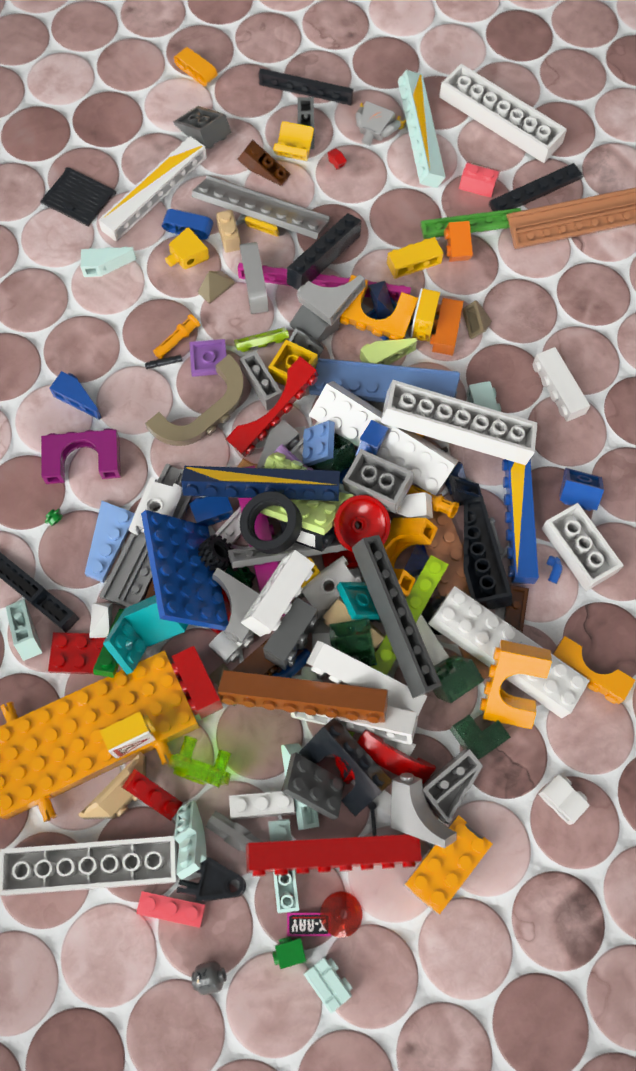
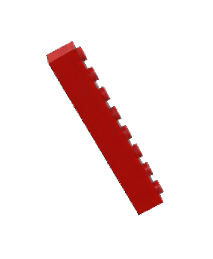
(332, 853)

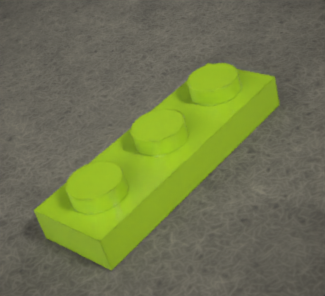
(261, 340)

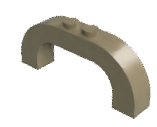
(212, 417)

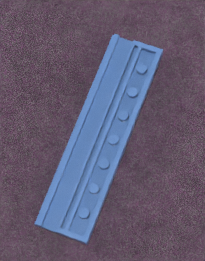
(373, 380)

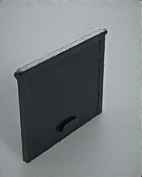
(77, 196)

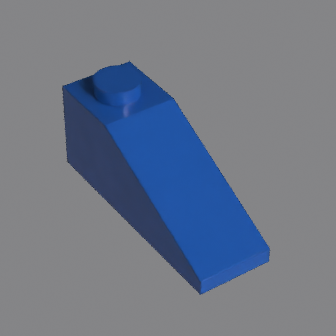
(69, 390)

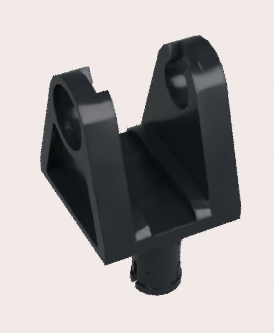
(213, 882)

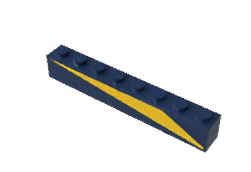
(250, 482)

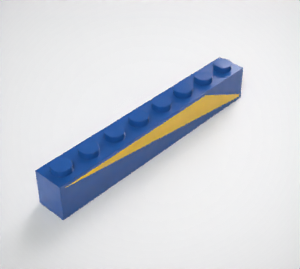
(521, 522)

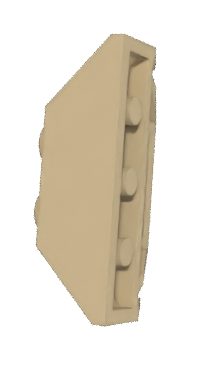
(113, 798)

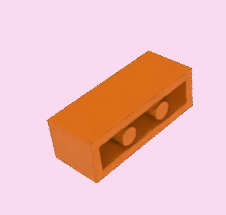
(446, 326)

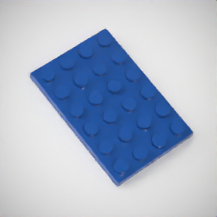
(179, 577)

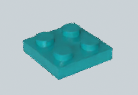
(357, 600)

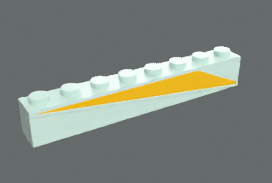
(421, 129)

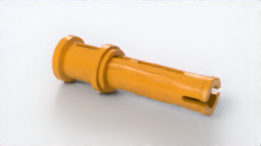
(182, 331)
(439, 502)

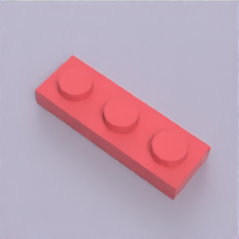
(171, 909)

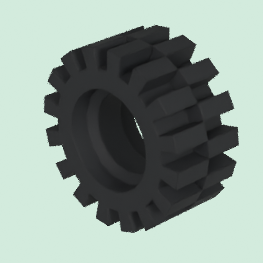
(215, 552)

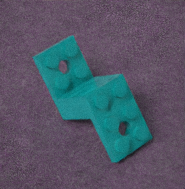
(138, 629)

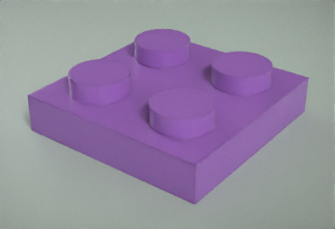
(206, 355)

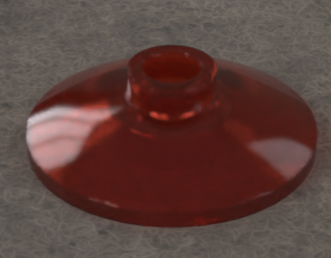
(331, 914)

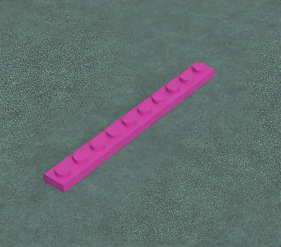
(279, 276)

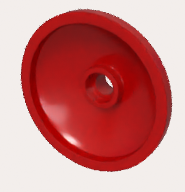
(368, 513)

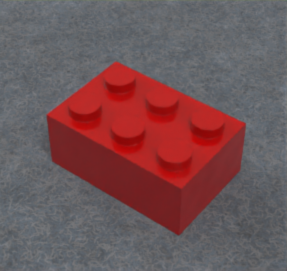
(196, 682)

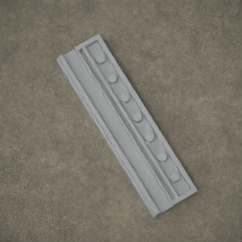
(261, 207)
(132, 571)

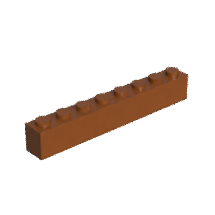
(303, 696)

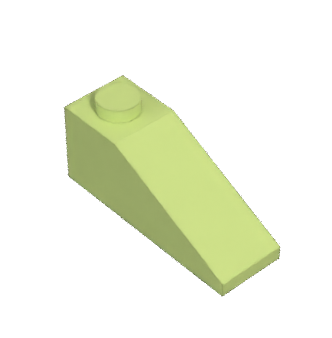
(387, 351)

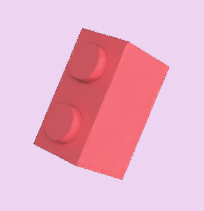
(479, 179)

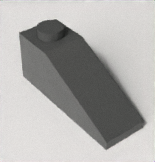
(306, 113)

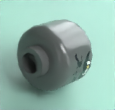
(208, 978)

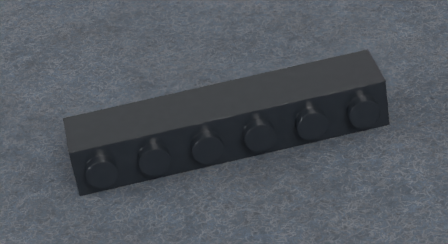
(324, 251)

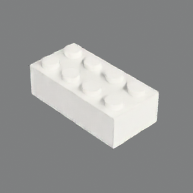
(582, 547)
(278, 594)

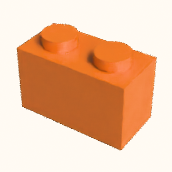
(459, 241)

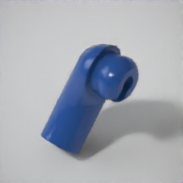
(556, 569)

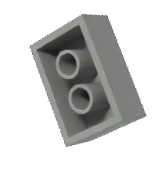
(378, 479)

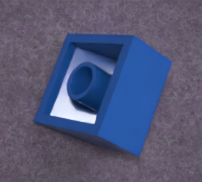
(581, 489)

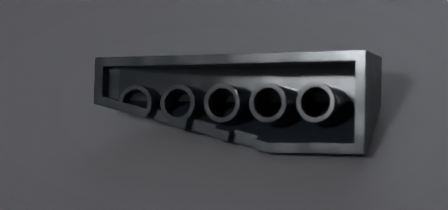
(482, 558)

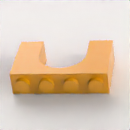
(393, 327)
(403, 534)
(513, 659)

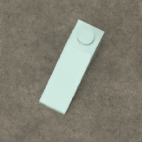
(23, 630)

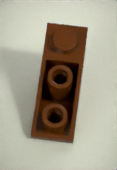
(263, 164)

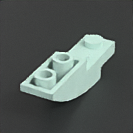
(305, 815)
(191, 839)
(285, 885)

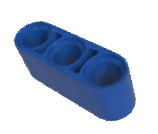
(177, 221)

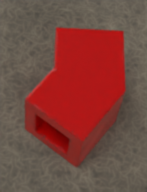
(337, 158)

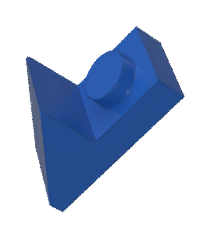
(372, 437)

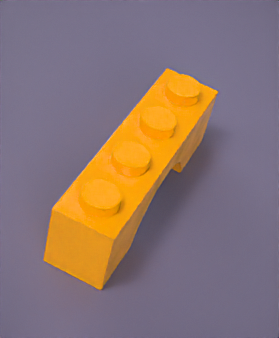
(613, 685)

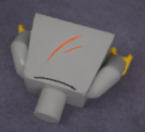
(376, 122)

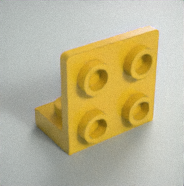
(294, 141)

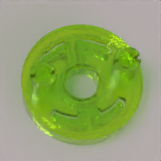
(199, 771)

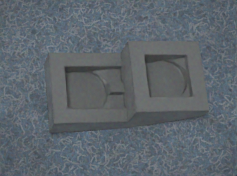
(306, 341)

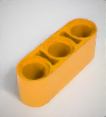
(195, 66)

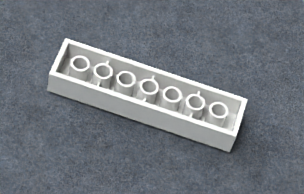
(502, 113)
(459, 422)
(402, 447)
(481, 631)
(88, 865)

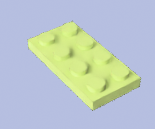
(315, 514)

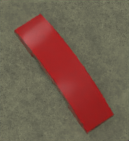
(393, 759)

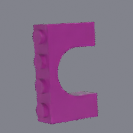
(58, 446)

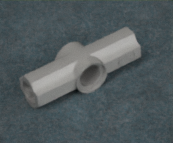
(231, 832)

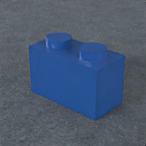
(211, 510)

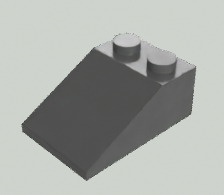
(204, 126)

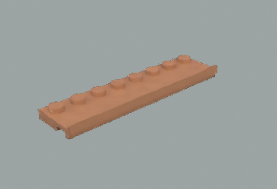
(573, 218)

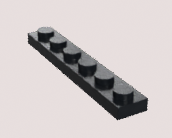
(305, 86)
(536, 188)

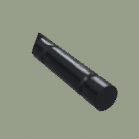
(164, 361)

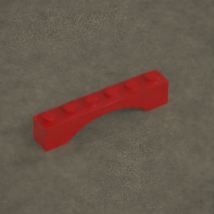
(299, 378)

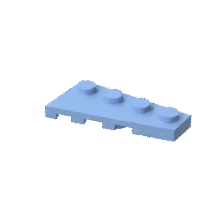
(108, 538)

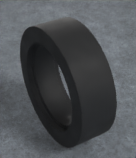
(249, 516)

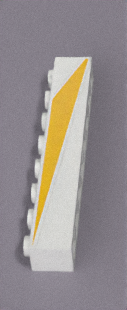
(152, 188)

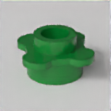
(53, 517)

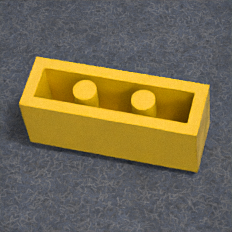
(414, 257)

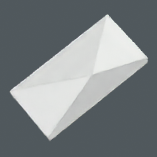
(101, 620)

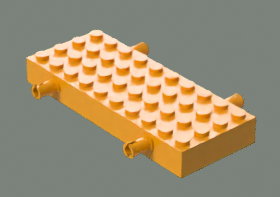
(63, 741)

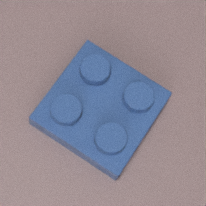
(318, 443)

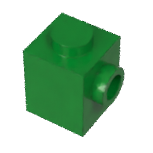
(289, 952)

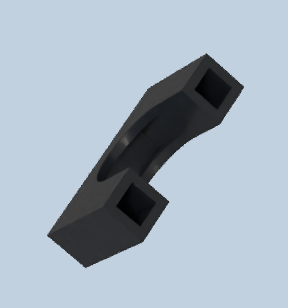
(369, 777)

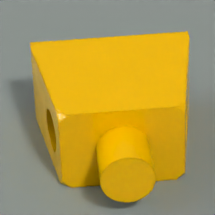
(187, 250)

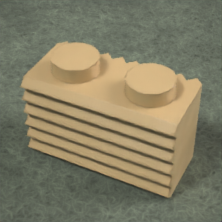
(228, 231)

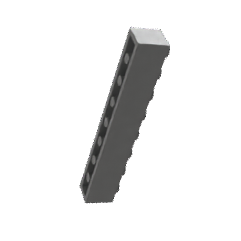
(396, 616)

